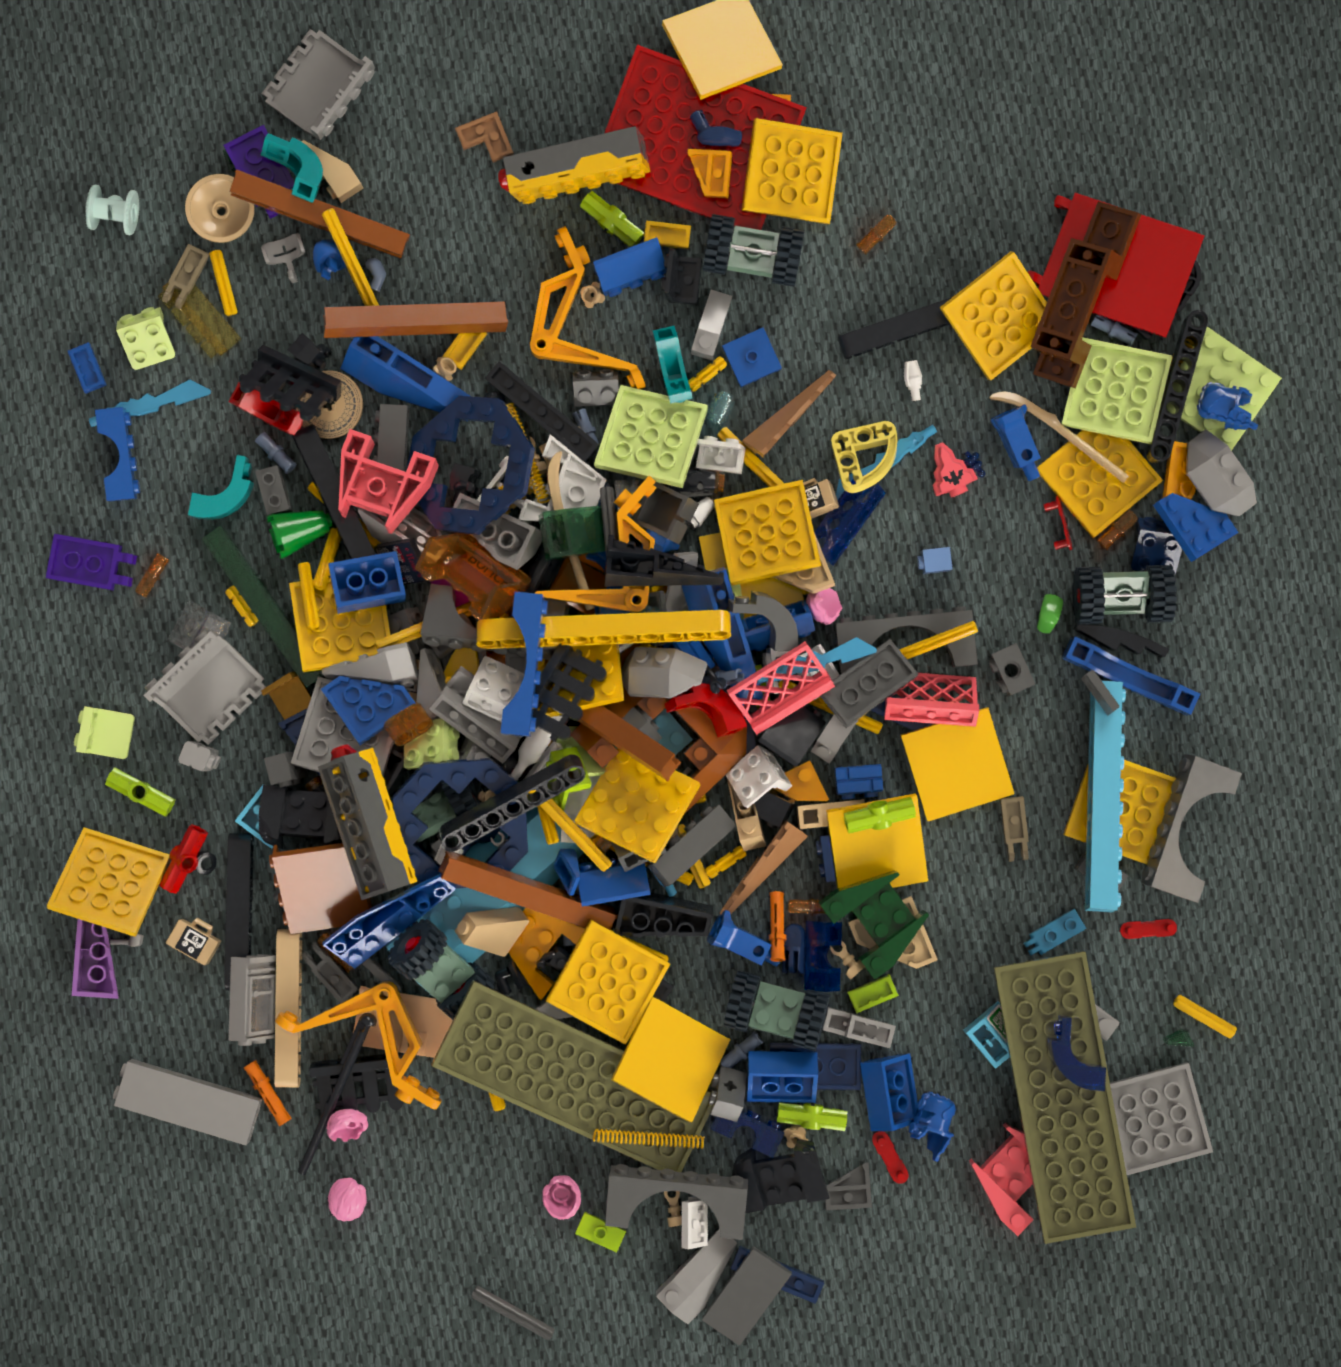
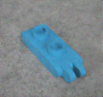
(1055, 932)

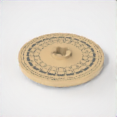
(344, 413)

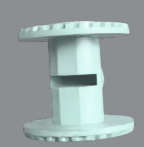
(112, 209)

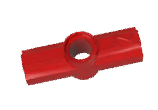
(183, 859)

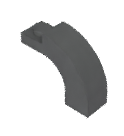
(782, 624)

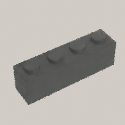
(392, 435)
(692, 844)

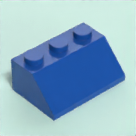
(630, 267)
(367, 582)
(758, 628)
(612, 884)
(782, 1076)
(889, 1092)

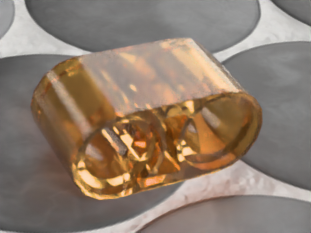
(408, 724)

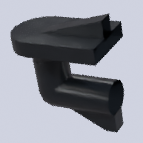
(512, 970)

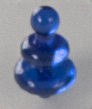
(975, 465)

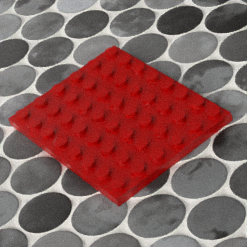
(659, 103)

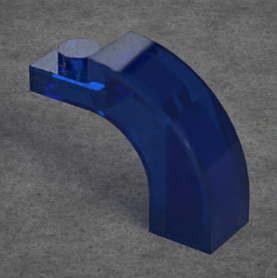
(1083, 1075)

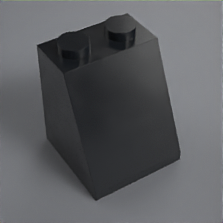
(793, 735)

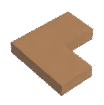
(487, 130)

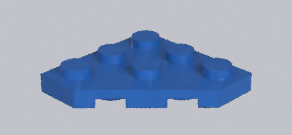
(1194, 524)
(366, 704)

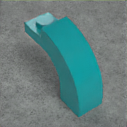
(299, 160)
(672, 364)
(229, 500)

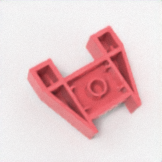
(379, 486)
(1006, 1178)

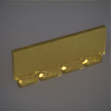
(205, 321)

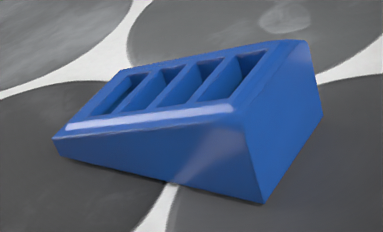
(567, 869)

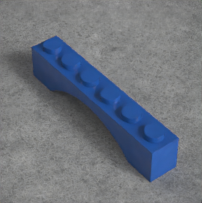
(1133, 678)
(518, 714)

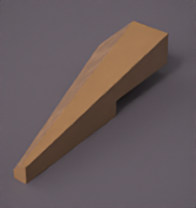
(768, 433)
(781, 846)

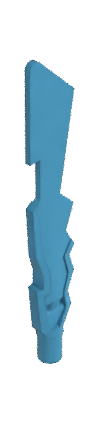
(148, 404)
(904, 446)
(846, 652)

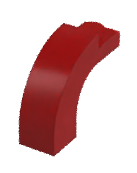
(267, 411)
(719, 707)

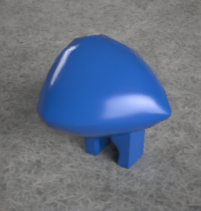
(327, 258)

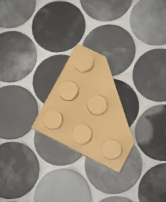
(811, 579)
(917, 953)

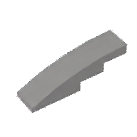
(858, 1027)

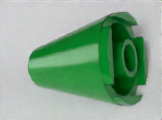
(297, 529)

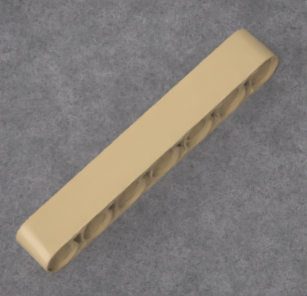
(288, 999)

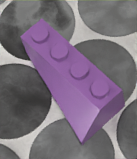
(93, 963)

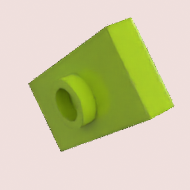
(872, 993)
(596, 1231)

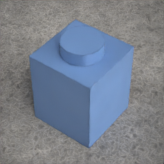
(935, 560)

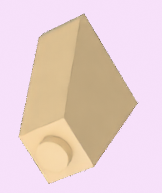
(492, 929)

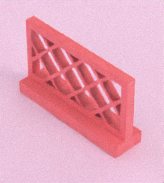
(789, 699)
(935, 711)

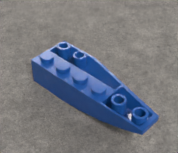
(397, 374)
(731, 652)
(383, 922)

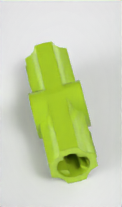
(612, 219)
(127, 786)
(879, 815)
(812, 1116)

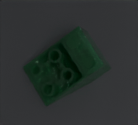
(572, 532)

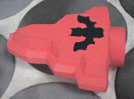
(951, 473)

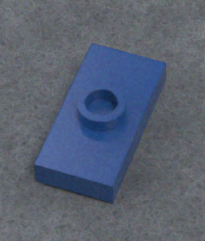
(87, 368)

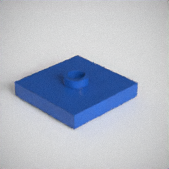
(751, 357)

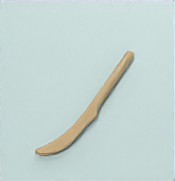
(1052, 420)
(553, 484)

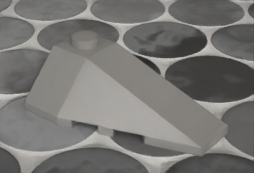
(505, 538)
(390, 666)
(693, 1282)

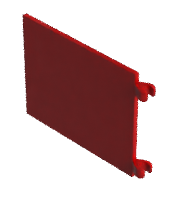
(1150, 276)

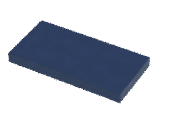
(837, 1064)

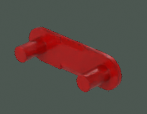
(1066, 542)
(1156, 928)
(891, 1159)

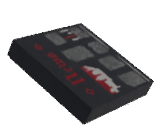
(408, 556)

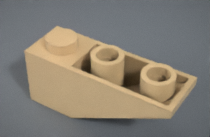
(338, 174)
(815, 814)
(748, 823)

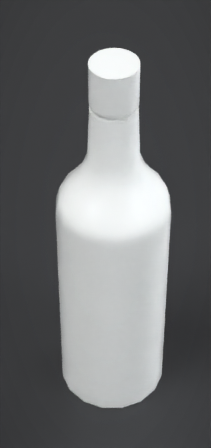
(532, 749)

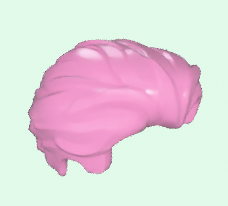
(824, 606)
(346, 1124)
(561, 1197)
(347, 1199)

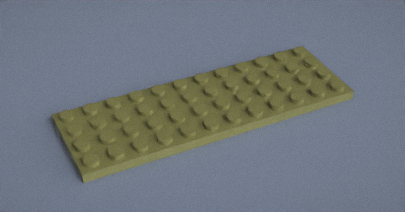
(558, 1075)
(1066, 1128)

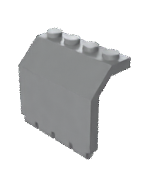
(318, 84)
(206, 686)

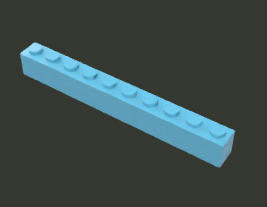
(1104, 803)

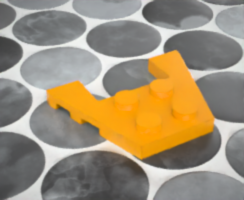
(536, 940)

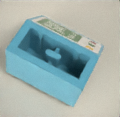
(989, 1035)

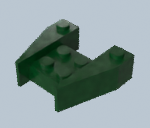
(880, 914)

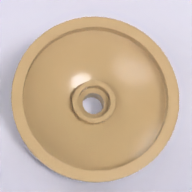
(203, 205)

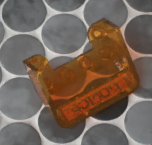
(473, 572)

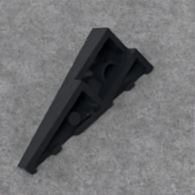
(639, 567)

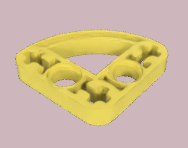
(852, 445)

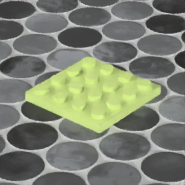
(1230, 366)
(1118, 392)
(651, 436)

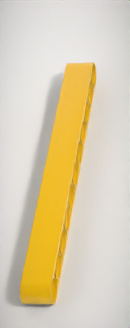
(610, 629)

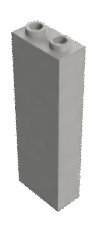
(187, 1101)

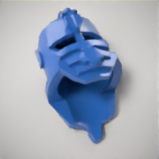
(1222, 405)
(935, 1119)

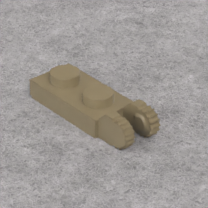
(186, 274)
(1014, 825)

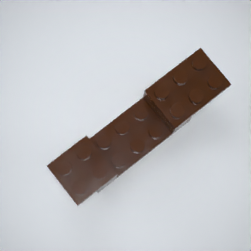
(1077, 291)

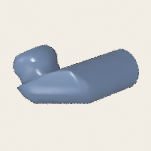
(378, 272)

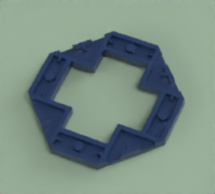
(493, 501)
(457, 775)

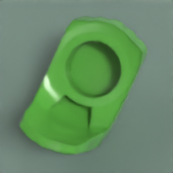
(1049, 613)

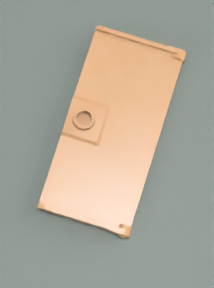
(427, 1018)

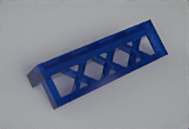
(850, 520)

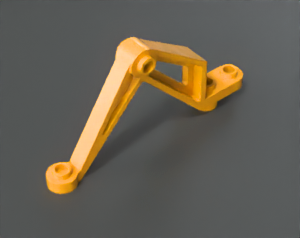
(561, 350)
(617, 598)
(370, 1000)

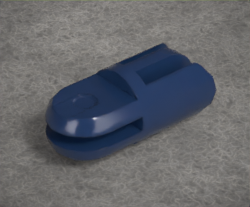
(794, 949)

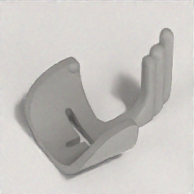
(274, 248)

